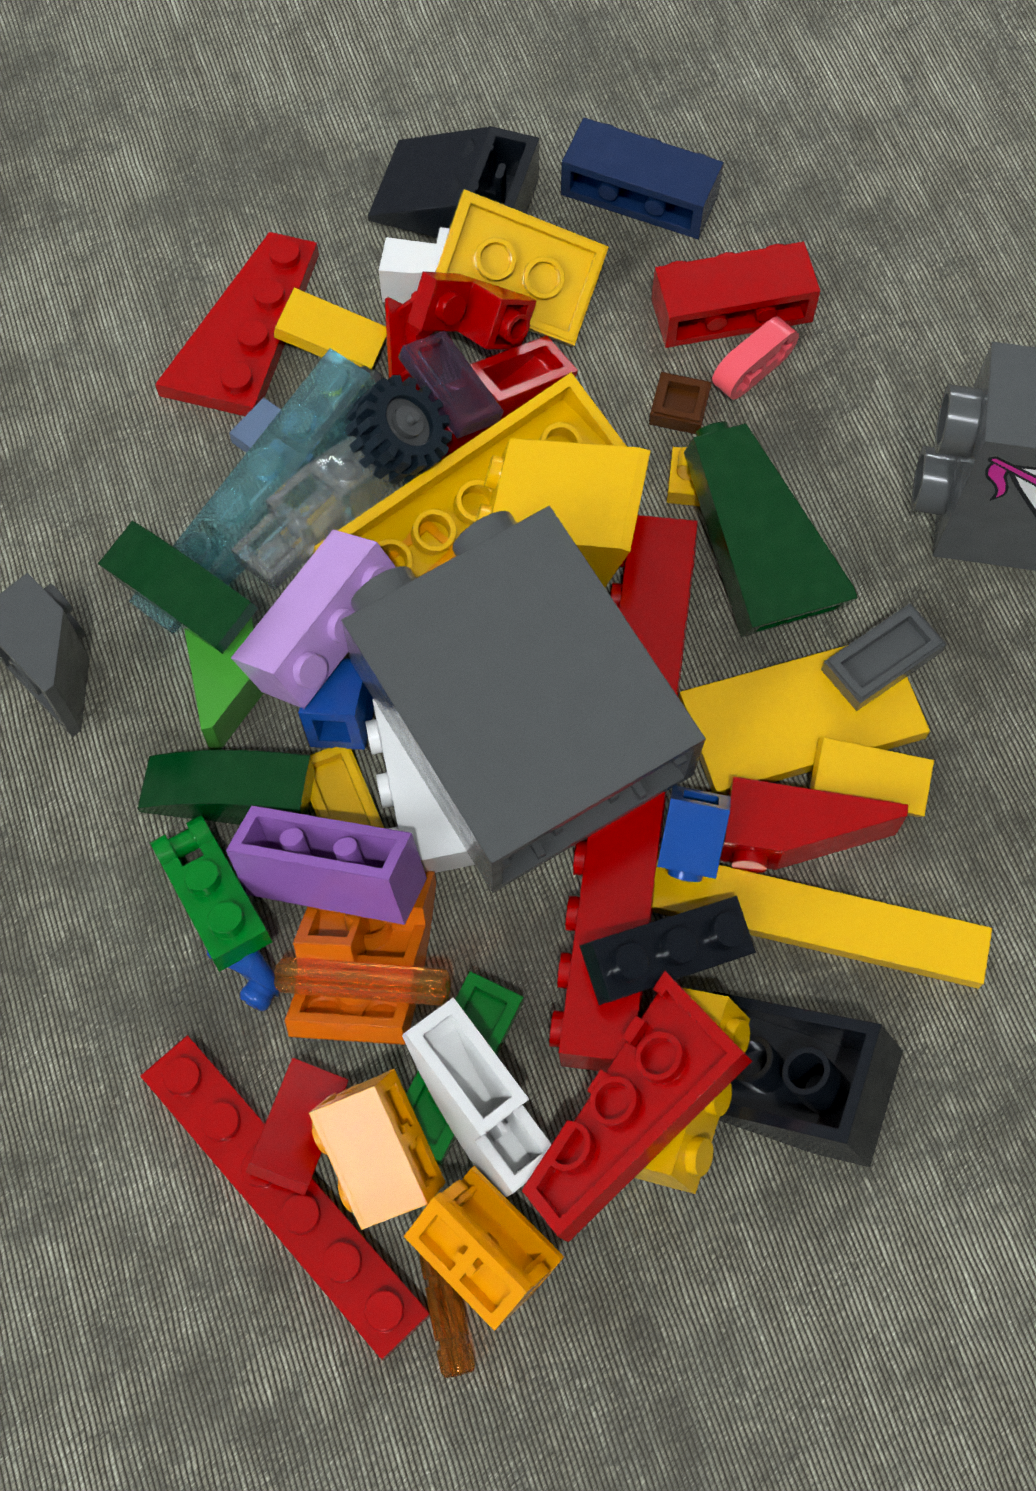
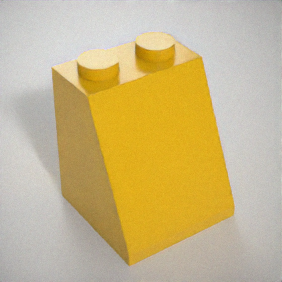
(586, 485)

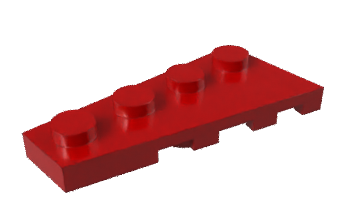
(234, 347)
(652, 1090)

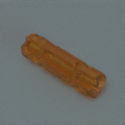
(448, 1324)

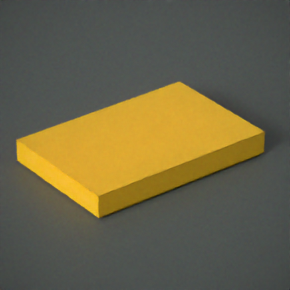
(527, 258)

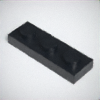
(676, 944)

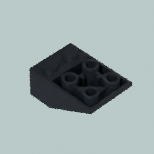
(433, 170)

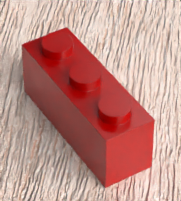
(734, 293)

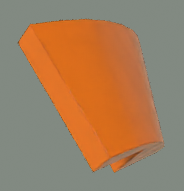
(360, 940)

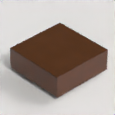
(680, 403)

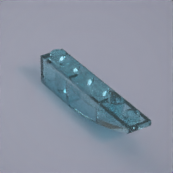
(297, 435)

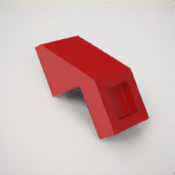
(472, 307)

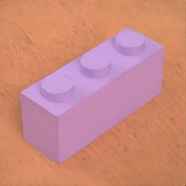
(303, 630)

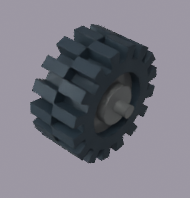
(398, 429)

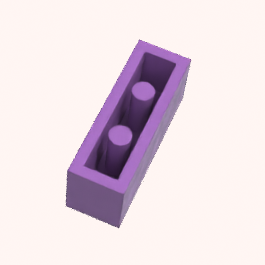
(327, 864)

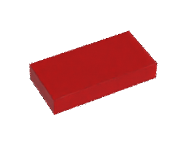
(286, 1145)

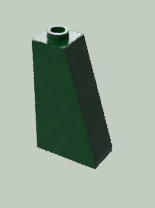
(761, 536)

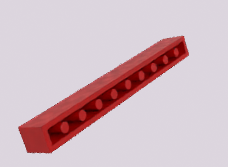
(622, 857)

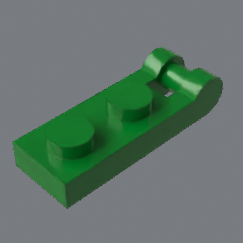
(211, 895)

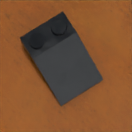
(814, 1080)

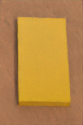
(771, 721)

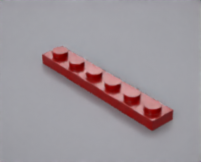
(305, 1224)

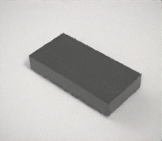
(883, 656)

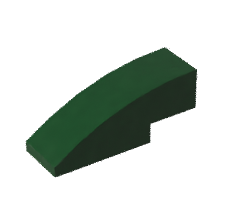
(178, 586)
(225, 784)

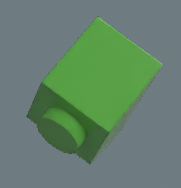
(220, 687)

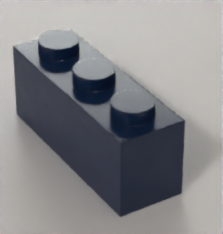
(641, 178)

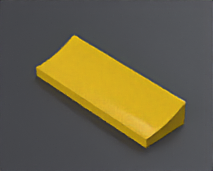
(455, 488)

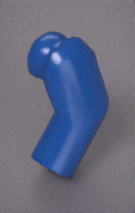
(260, 978)

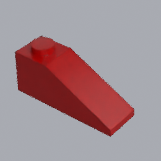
(791, 824)

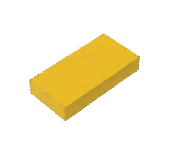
(320, 325)
(872, 774)
(341, 789)

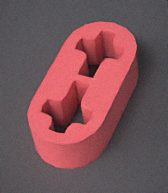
(755, 358)

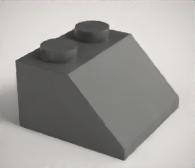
(45, 649)

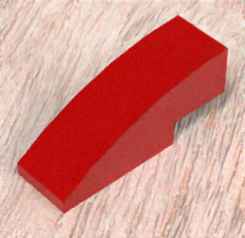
(518, 377)

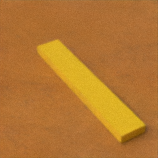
(838, 923)

